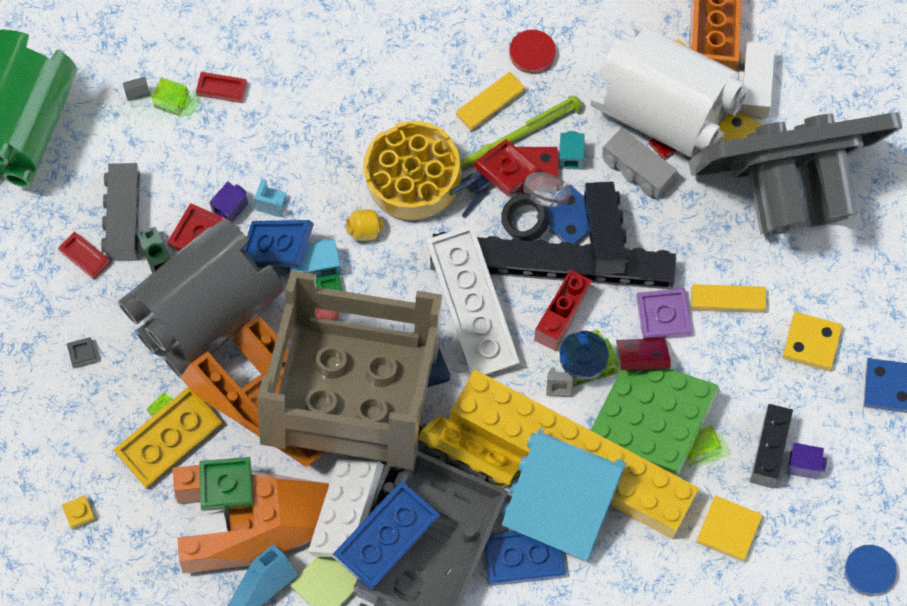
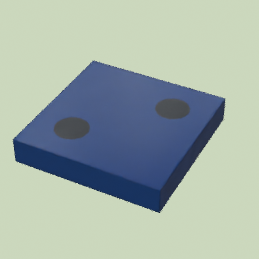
(569, 220)
(885, 385)

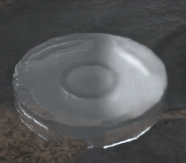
(547, 189)

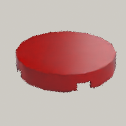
(532, 51)

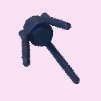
(475, 183)

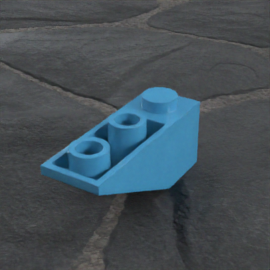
(264, 578)

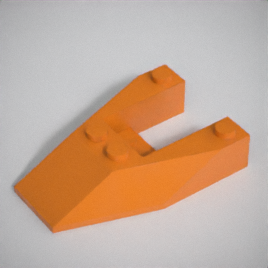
(219, 390)
(281, 515)

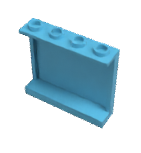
(562, 495)

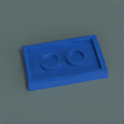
(278, 242)
(520, 559)

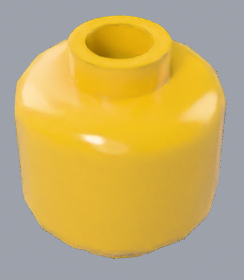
(364, 225)

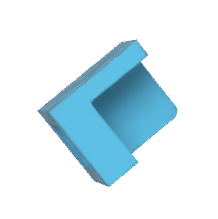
(269, 200)

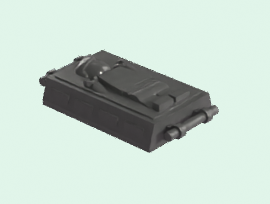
(446, 555)

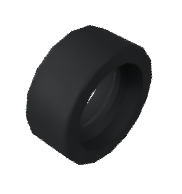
(512, 206)

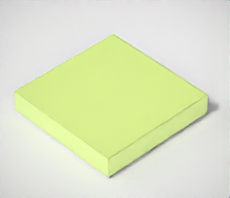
(324, 583)

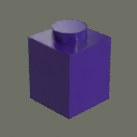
(229, 201)
(806, 461)

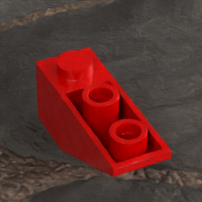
(562, 310)

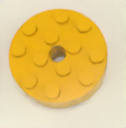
(421, 190)

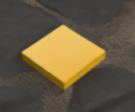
(729, 528)

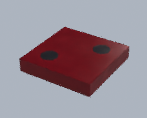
(643, 354)

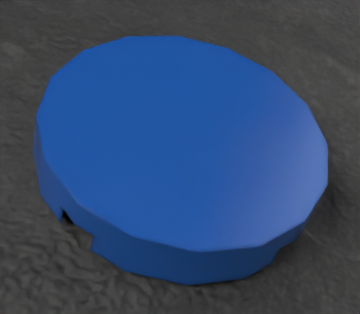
(870, 570)

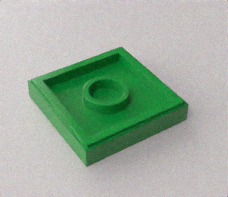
(225, 484)

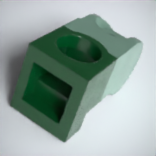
(153, 248)

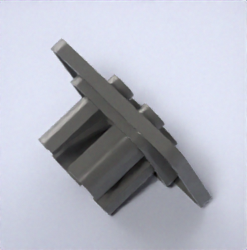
(816, 148)

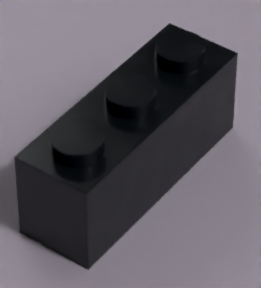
(771, 446)

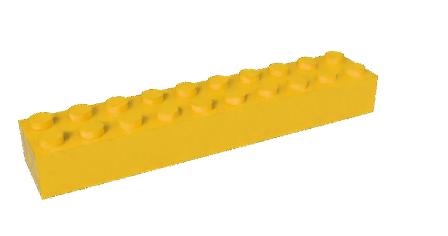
(510, 419)

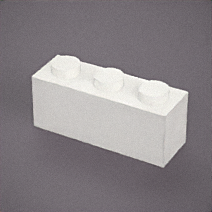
(757, 78)

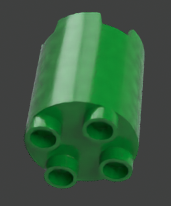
(30, 104)

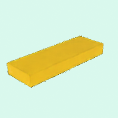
(490, 101)
(728, 298)

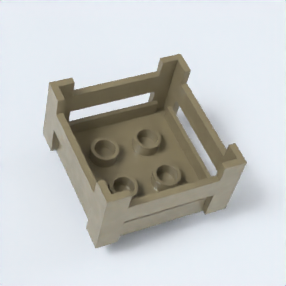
(349, 382)

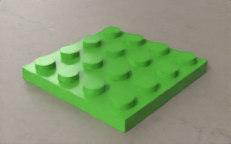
(656, 414)

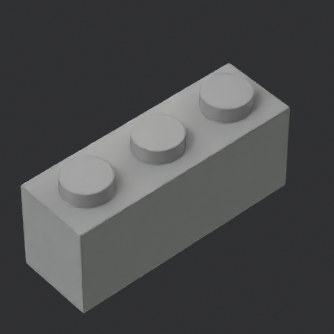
(639, 163)

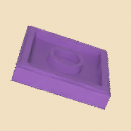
(664, 314)

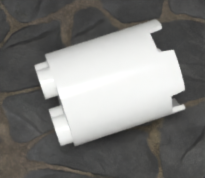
(668, 90)

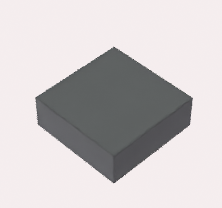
(136, 88)
(82, 352)

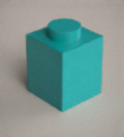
(571, 150)

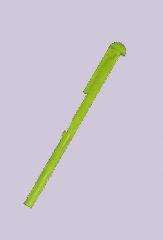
(536, 122)

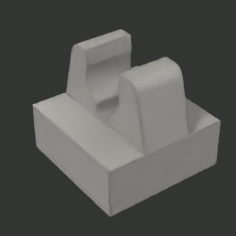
(558, 383)

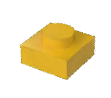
(78, 512)

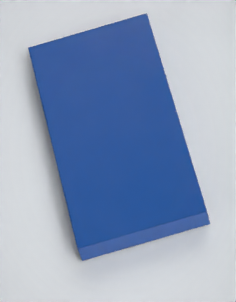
(385, 535)

